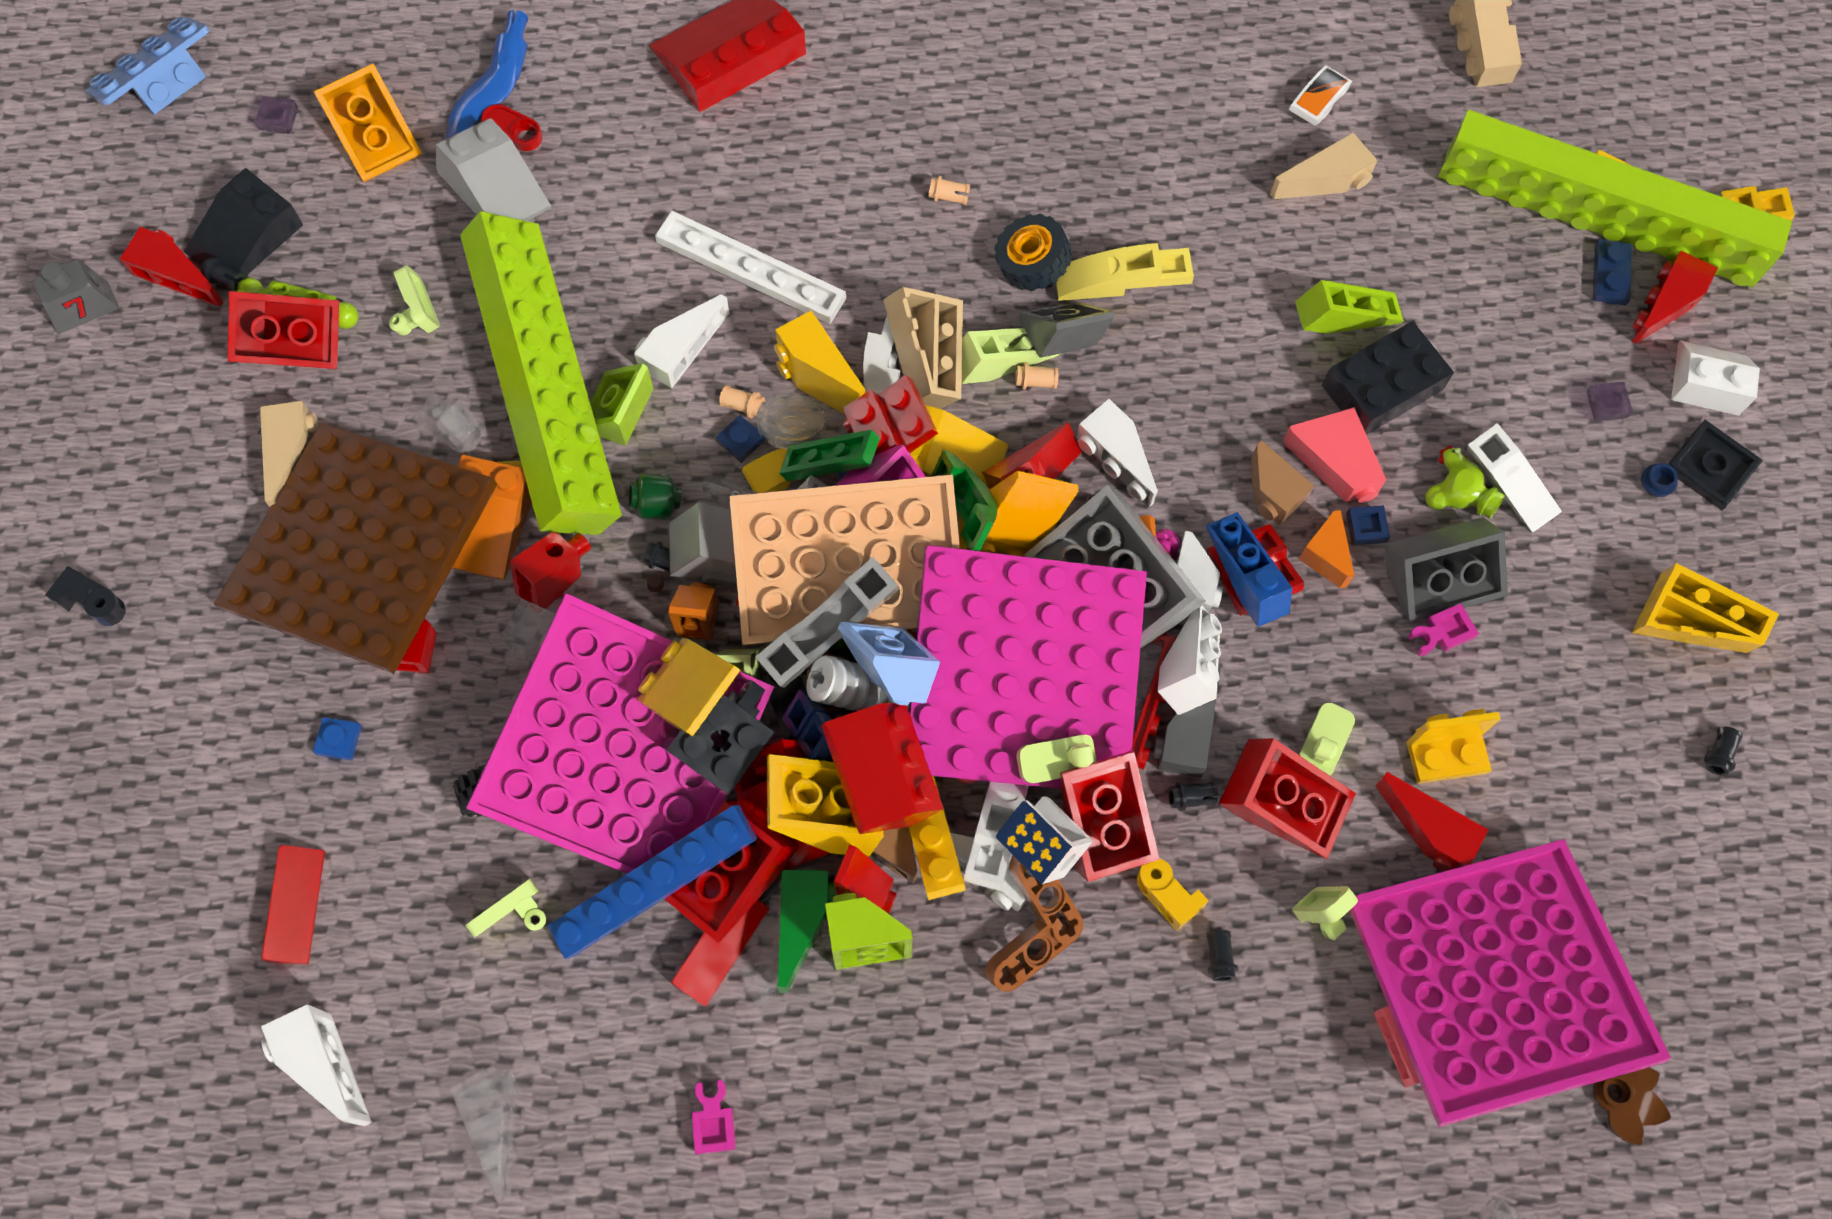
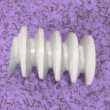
(842, 684)

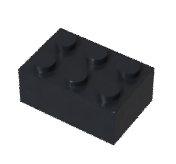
(1388, 377)

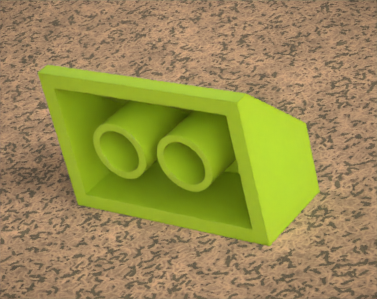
(864, 933)

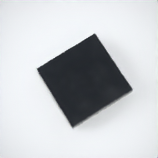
(1714, 464)

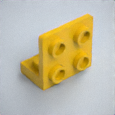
(1451, 746)

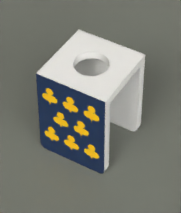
(1043, 839)

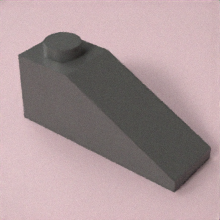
(1186, 741)

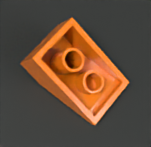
(501, 522)

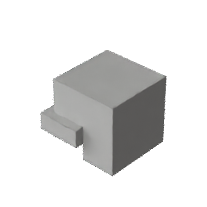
(703, 545)

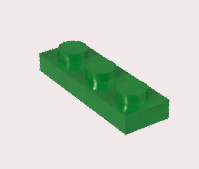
(830, 455)

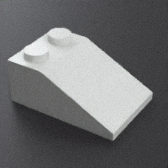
(312, 1054)

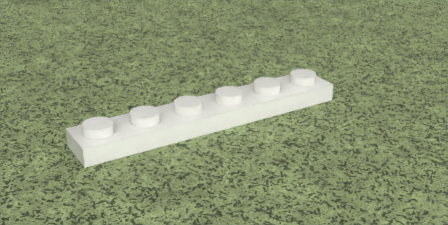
(750, 267)

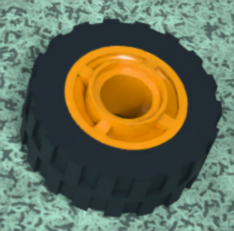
(1033, 252)

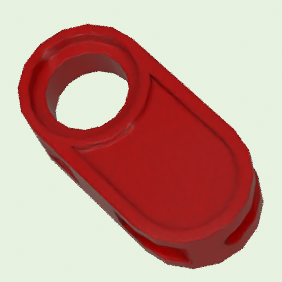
(513, 124)

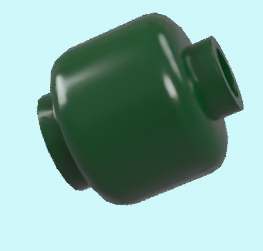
(654, 496)

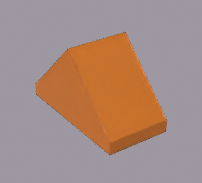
(1330, 553)

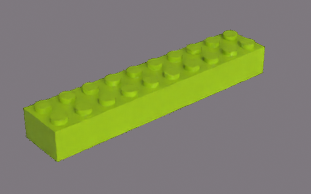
(1613, 198)
(540, 376)

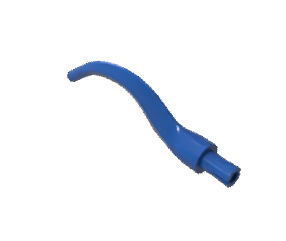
(497, 81)

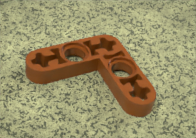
(1045, 928)

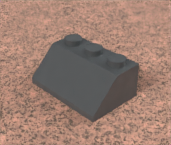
(1448, 568)

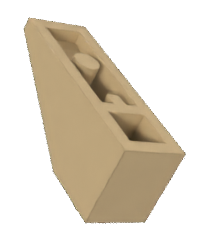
(1328, 172)
(285, 434)

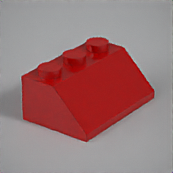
(882, 768)

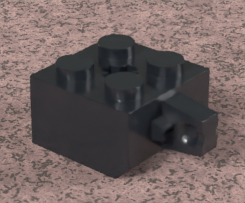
(741, 736)

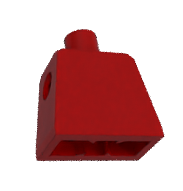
(548, 568)

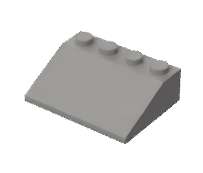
(1114, 536)

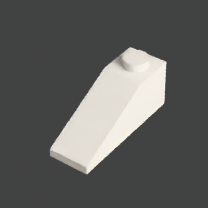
(678, 342)

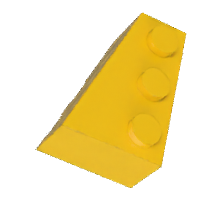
(1703, 613)

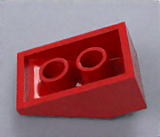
(282, 330)
(1287, 796)
(1113, 812)
(733, 886)

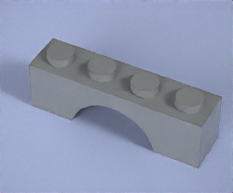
(819, 630)

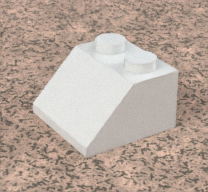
(1714, 378)

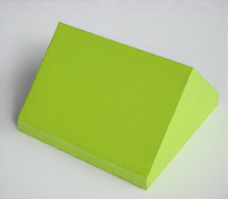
(621, 401)

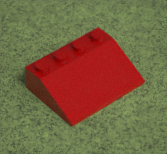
(730, 49)

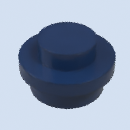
(1659, 479)

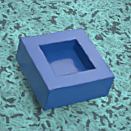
(337, 739)

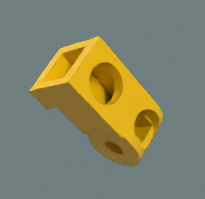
(1168, 895)

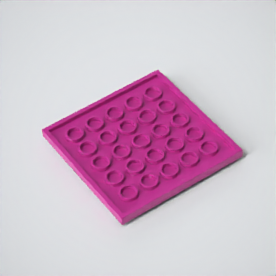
(1024, 659)
(586, 756)
(1505, 982)

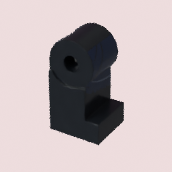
(93, 597)

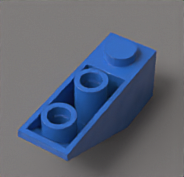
(1251, 570)

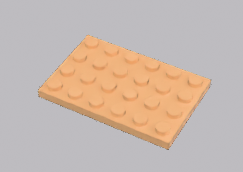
(807, 542)

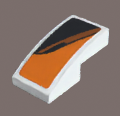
(1320, 95)

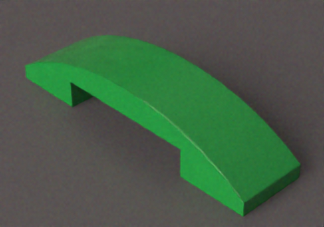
(971, 499)

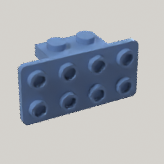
(157, 71)

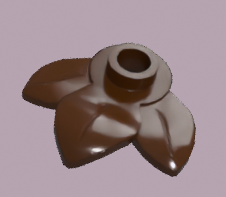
(1635, 1104)

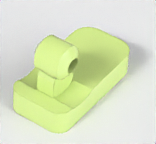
(415, 295)
(1327, 737)
(1047, 759)
(518, 899)
(1327, 908)

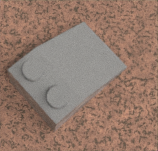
(490, 173)

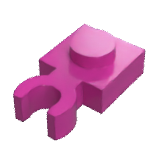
(1447, 628)
(713, 1126)

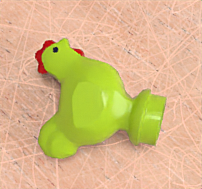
(1463, 486)

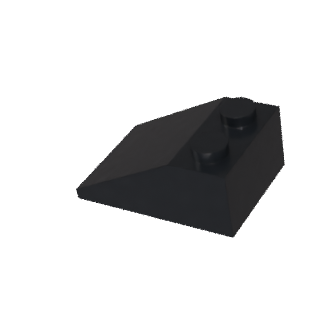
(243, 224)

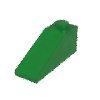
(800, 919)

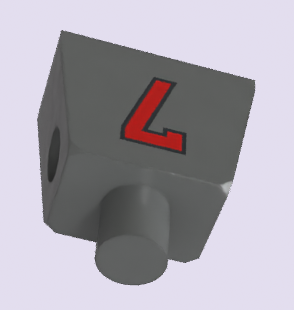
(73, 294)

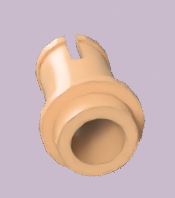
(946, 189)
(1036, 376)
(741, 401)

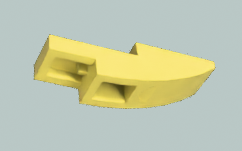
(1124, 268)

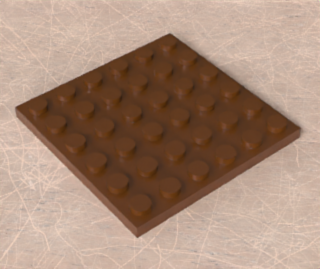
(357, 546)

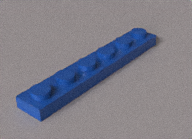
(652, 881)

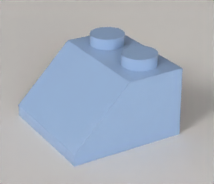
(892, 660)

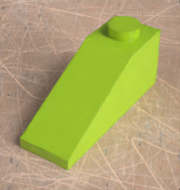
(1345, 307)

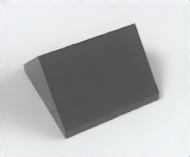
(1065, 327)

